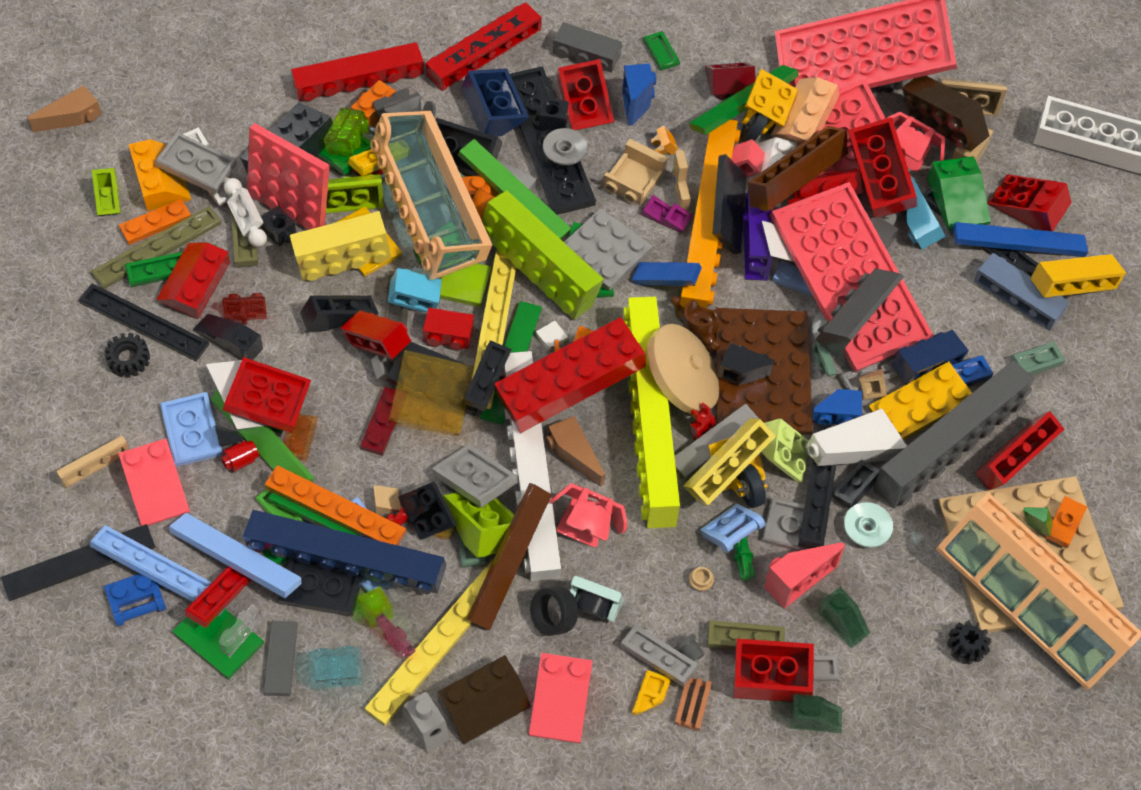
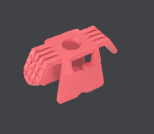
(914, 143)
(589, 519)

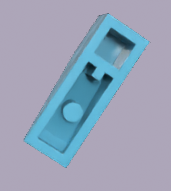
(922, 222)

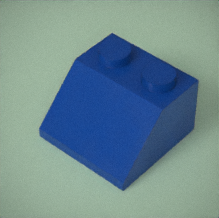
(637, 90)

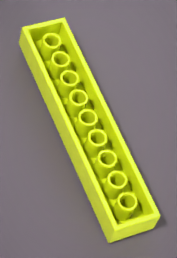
(651, 425)

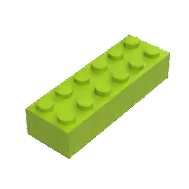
(541, 255)

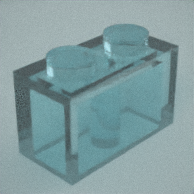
(335, 667)

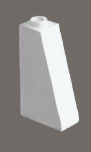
(863, 438)

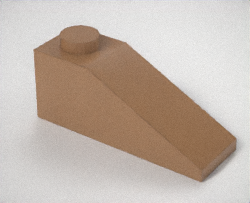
(68, 111)
(572, 446)

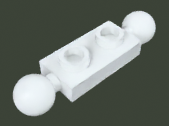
(245, 212)

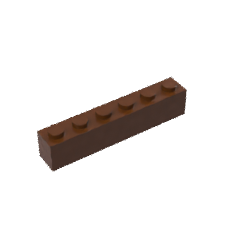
(797, 168)

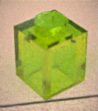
(374, 604)

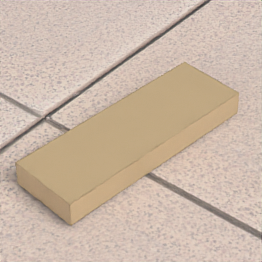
(92, 462)

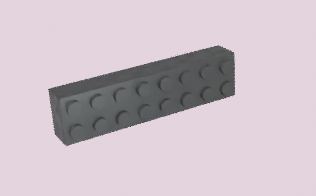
(953, 434)

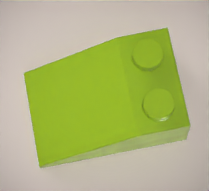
(479, 527)

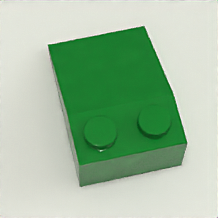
(959, 191)

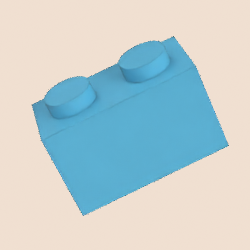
(414, 290)

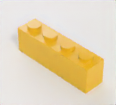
(1077, 275)

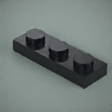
(486, 375)

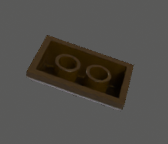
(483, 699)

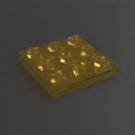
(431, 393)

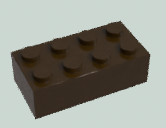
(946, 112)

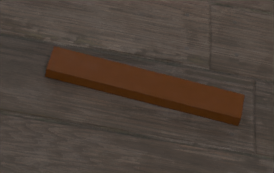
(509, 556)

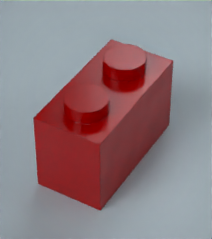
(448, 328)

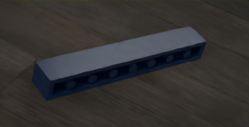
(345, 552)

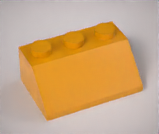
(155, 183)

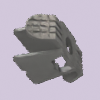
(401, 102)

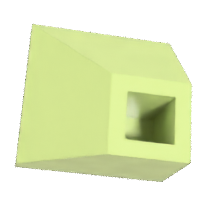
(787, 449)

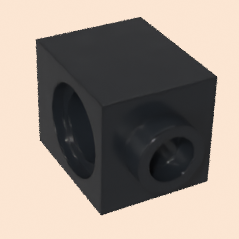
(552, 114)
(278, 226)

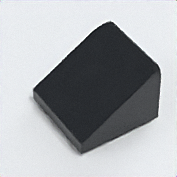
(228, 436)

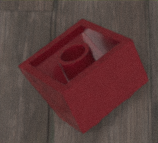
(729, 78)

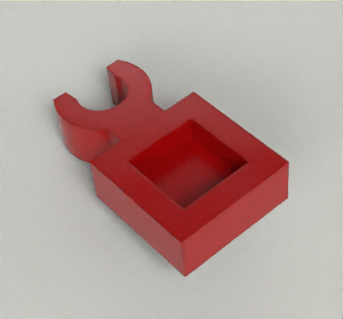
(703, 421)

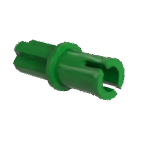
(743, 557)

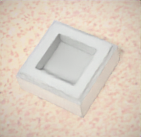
(549, 333)

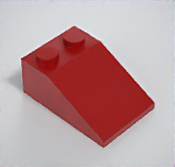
(587, 94)

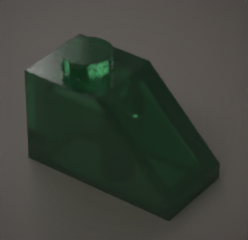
(844, 617)
(815, 714)

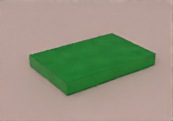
(206, 643)

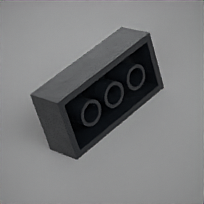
(302, 128)

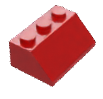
(194, 278)

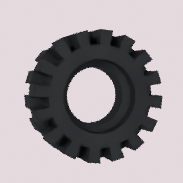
(127, 343)

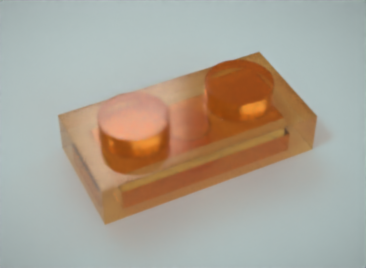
(301, 439)

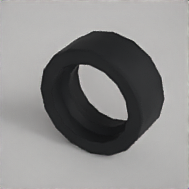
(540, 615)

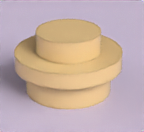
(701, 579)

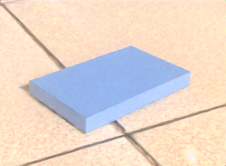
(191, 429)

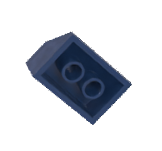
(493, 101)

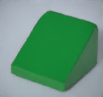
(1039, 519)

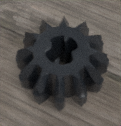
(963, 648)

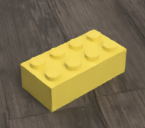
(341, 246)

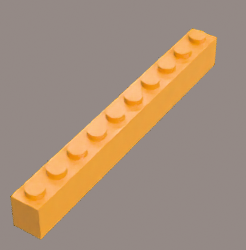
(703, 242)

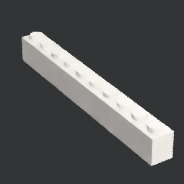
(531, 467)

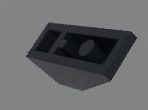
(333, 311)
(230, 336)

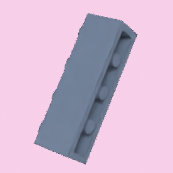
(1019, 291)

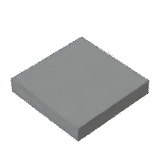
(783, 524)

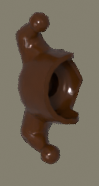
(699, 321)

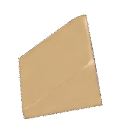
(873, 385)
(386, 499)

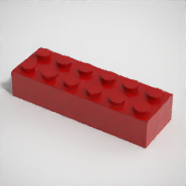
(570, 374)

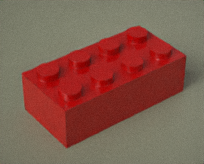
(883, 168)

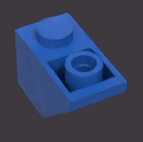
(838, 407)

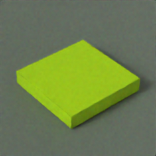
(466, 285)

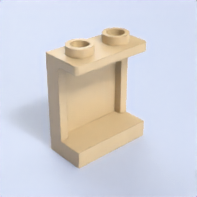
(635, 172)

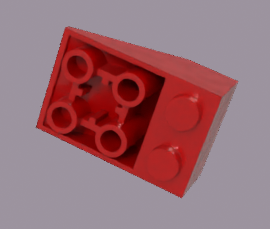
(1032, 201)

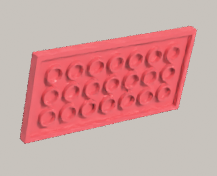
(872, 44)
(833, 250)

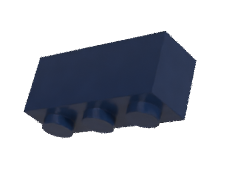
(928, 355)

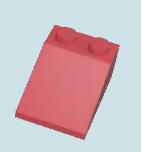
(154, 482)
(800, 571)
(560, 698)

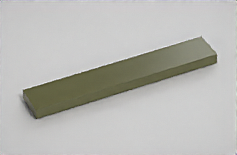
(157, 246)

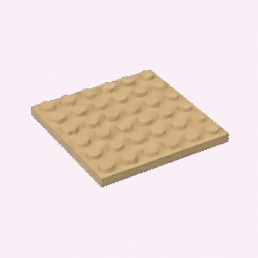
(1083, 554)

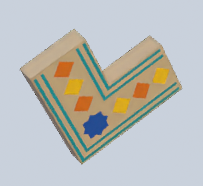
(679, 177)

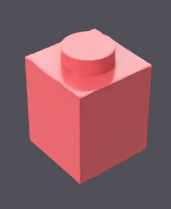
(748, 157)

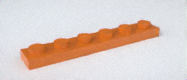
(333, 507)

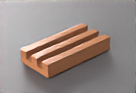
(687, 724)

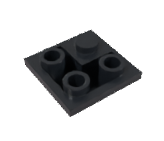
(427, 509)

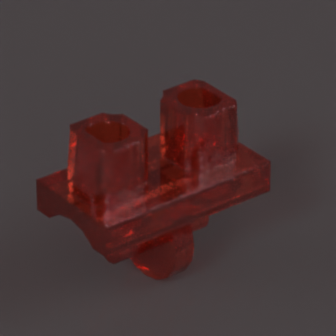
(245, 307)

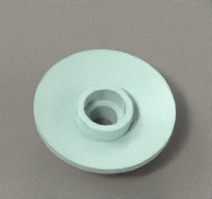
(870, 515)

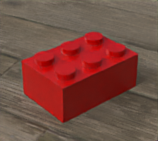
(772, 670)

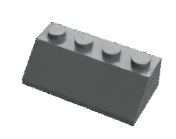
(857, 310)

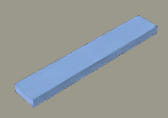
(235, 555)
(149, 563)

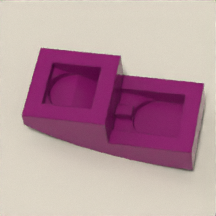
(662, 213)

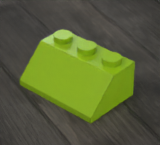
(354, 193)

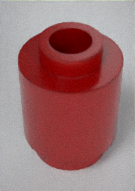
(239, 456)

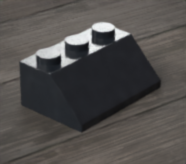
(459, 136)

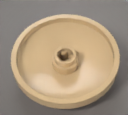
(683, 368)

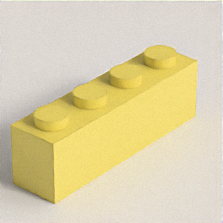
(729, 461)

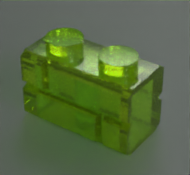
(346, 132)

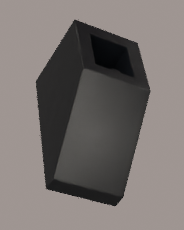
(744, 365)

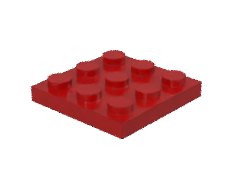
(267, 395)

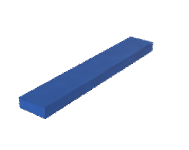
(1020, 239)

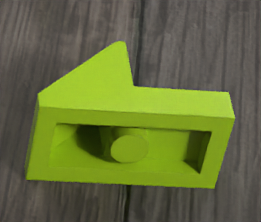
(106, 191)

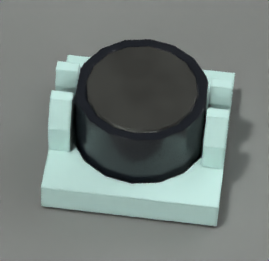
(596, 599)

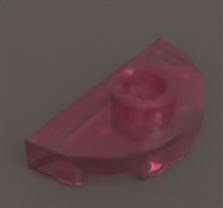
(395, 636)

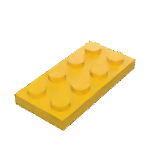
(923, 400)

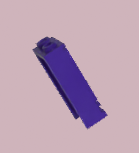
(756, 250)

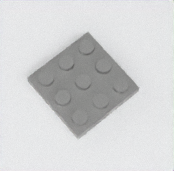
(608, 247)

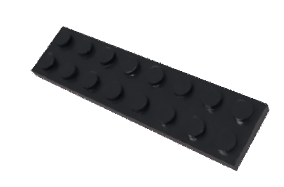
(563, 185)

